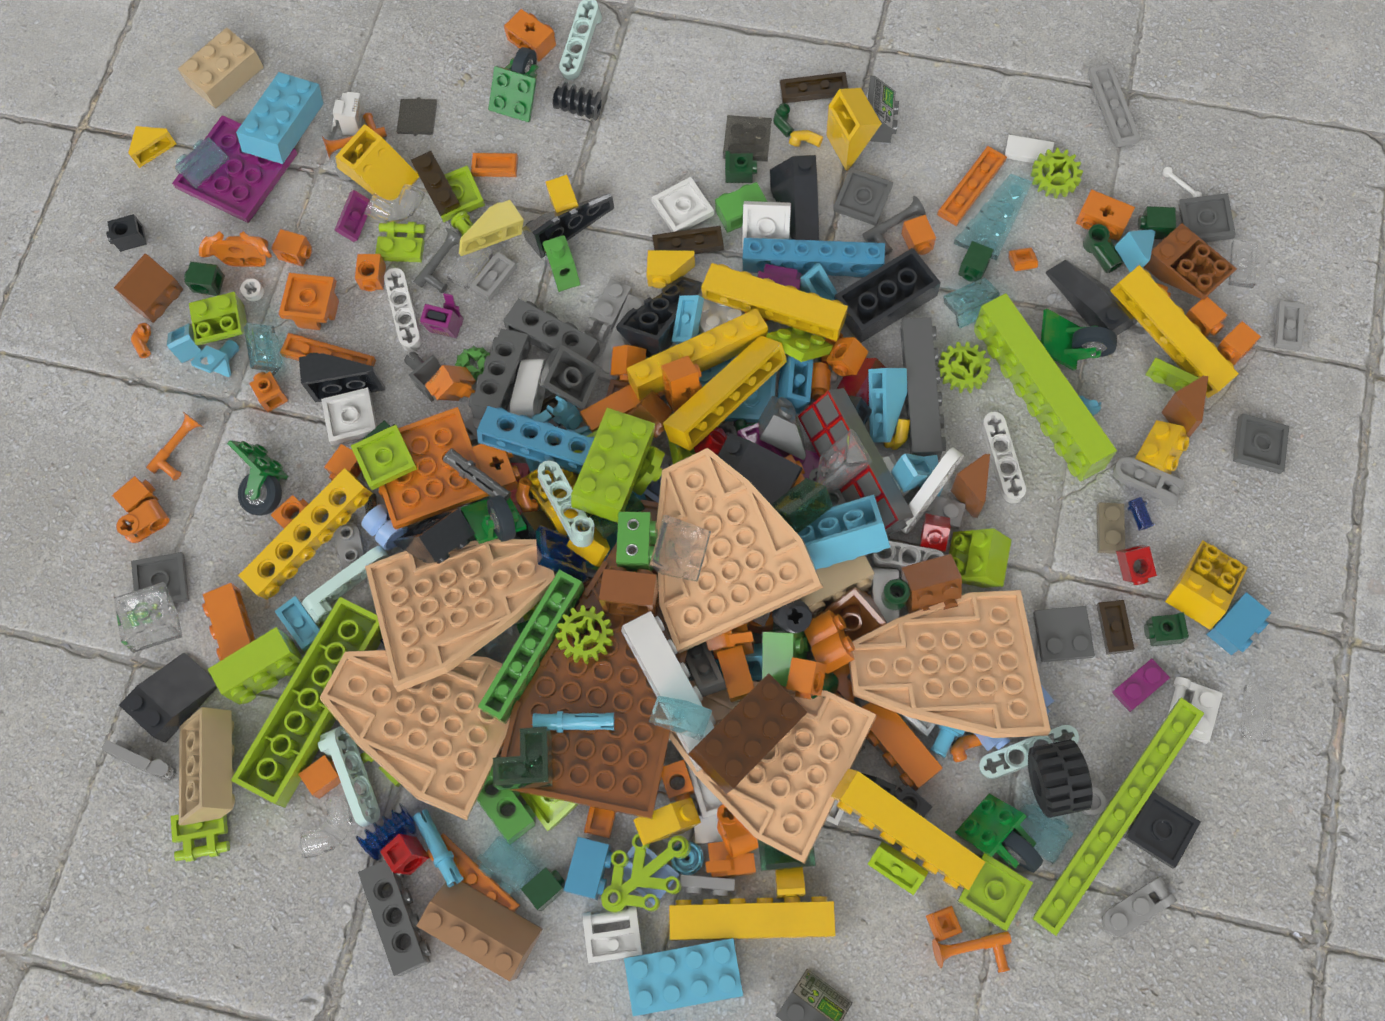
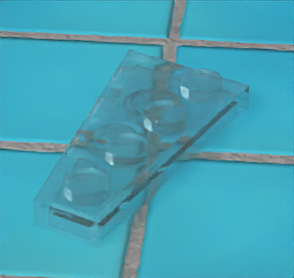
(996, 216)

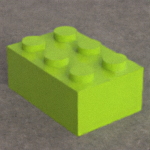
(256, 666)

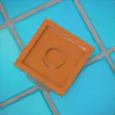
(309, 300)

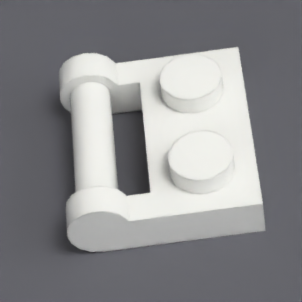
(1202, 698)
(616, 943)

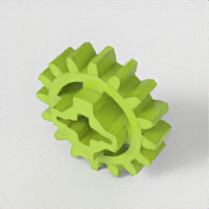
(1052, 164)
(969, 359)
(574, 630)

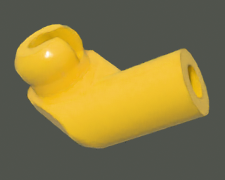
(805, 135)
(900, 436)

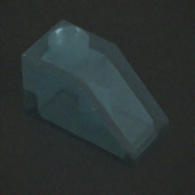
(680, 716)

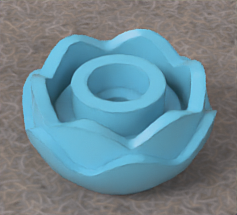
(1092, 405)
(693, 864)

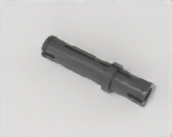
(468, 470)

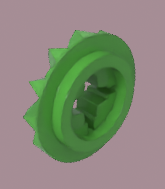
(475, 353)

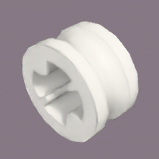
(249, 283)

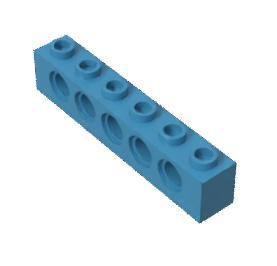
(835, 257)
(492, 433)

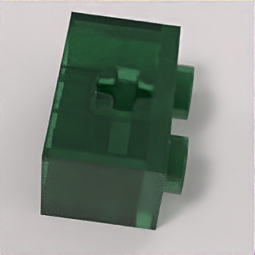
(803, 504)

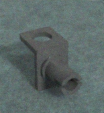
(422, 371)

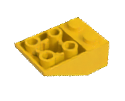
(850, 124)
(375, 164)
(542, 499)
(1207, 585)

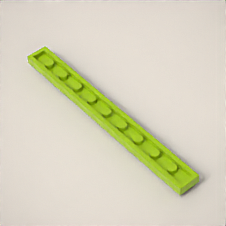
(1117, 817)

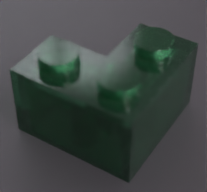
(533, 765)

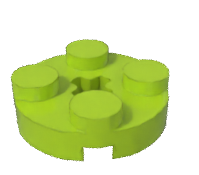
(650, 470)

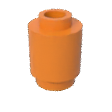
(820, 380)

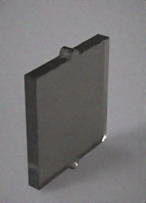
(417, 116)

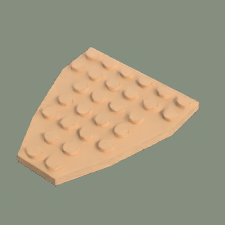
(750, 558)
(449, 610)
(957, 667)
(423, 735)
(792, 786)

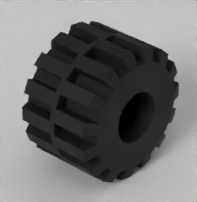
(1060, 778)

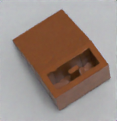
(1188, 263)

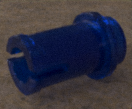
(1140, 513)

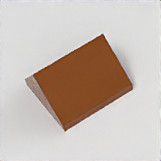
(1187, 405)
(971, 485)
(858, 613)

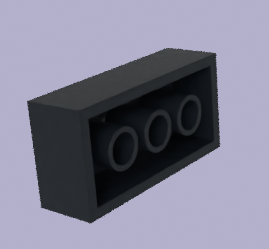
(888, 294)

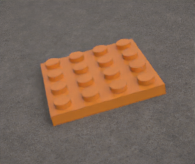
(434, 484)

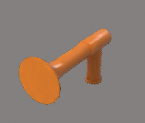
(333, 145)
(159, 460)
(993, 941)

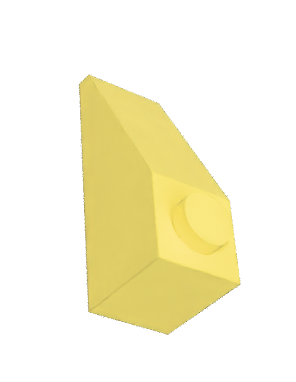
(494, 226)

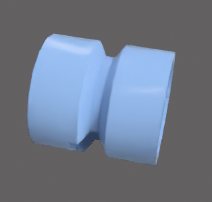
(378, 523)

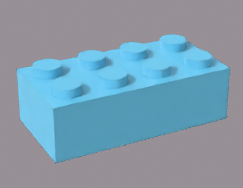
(280, 117)
(845, 533)
(683, 977)

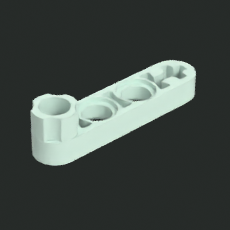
(585, 8)
(560, 505)
(319, 601)
(332, 744)
(1024, 747)

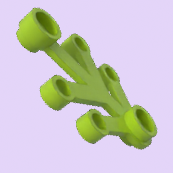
(642, 876)

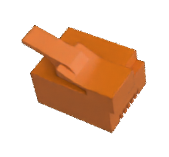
(451, 383)
(738, 636)
(723, 866)

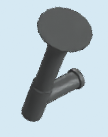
(876, 232)
(426, 273)

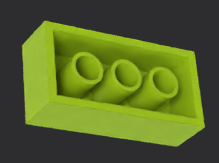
(612, 465)

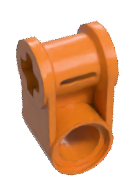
(144, 520)
(734, 834)

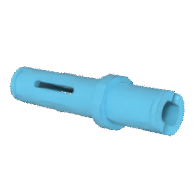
(578, 721)
(442, 857)

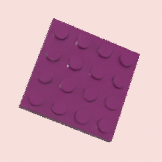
(239, 183)

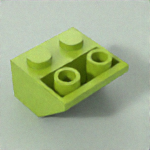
(217, 318)
(981, 556)

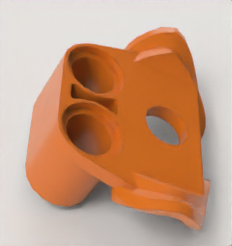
(236, 250)

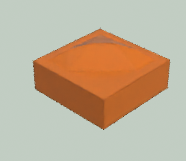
(1023, 259)
(944, 923)

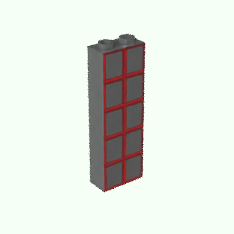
(825, 424)

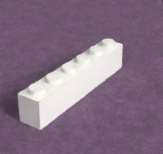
(662, 668)

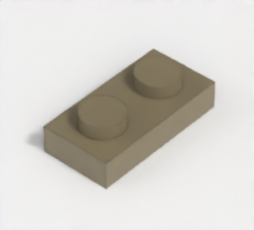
(1110, 527)

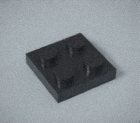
(1162, 830)

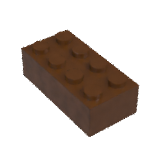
(747, 733)

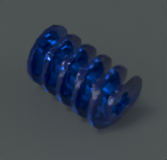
(384, 834)

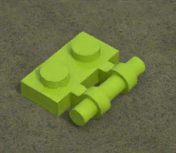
(401, 248)
(190, 832)

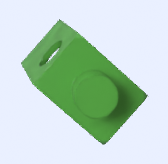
(559, 258)

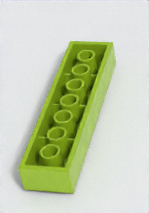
(1043, 388)
(299, 717)

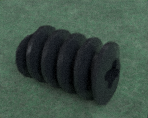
(578, 101)
(798, 622)

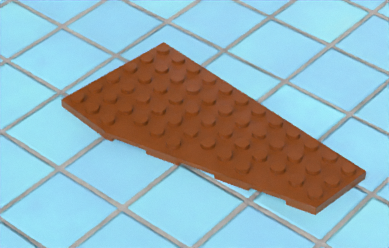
(598, 767)

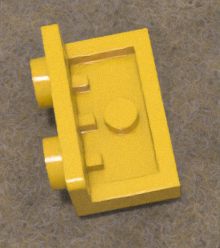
(1164, 446)

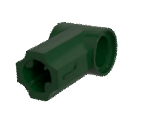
(1104, 249)

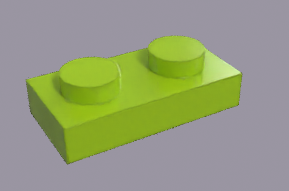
(1167, 374)
(898, 868)

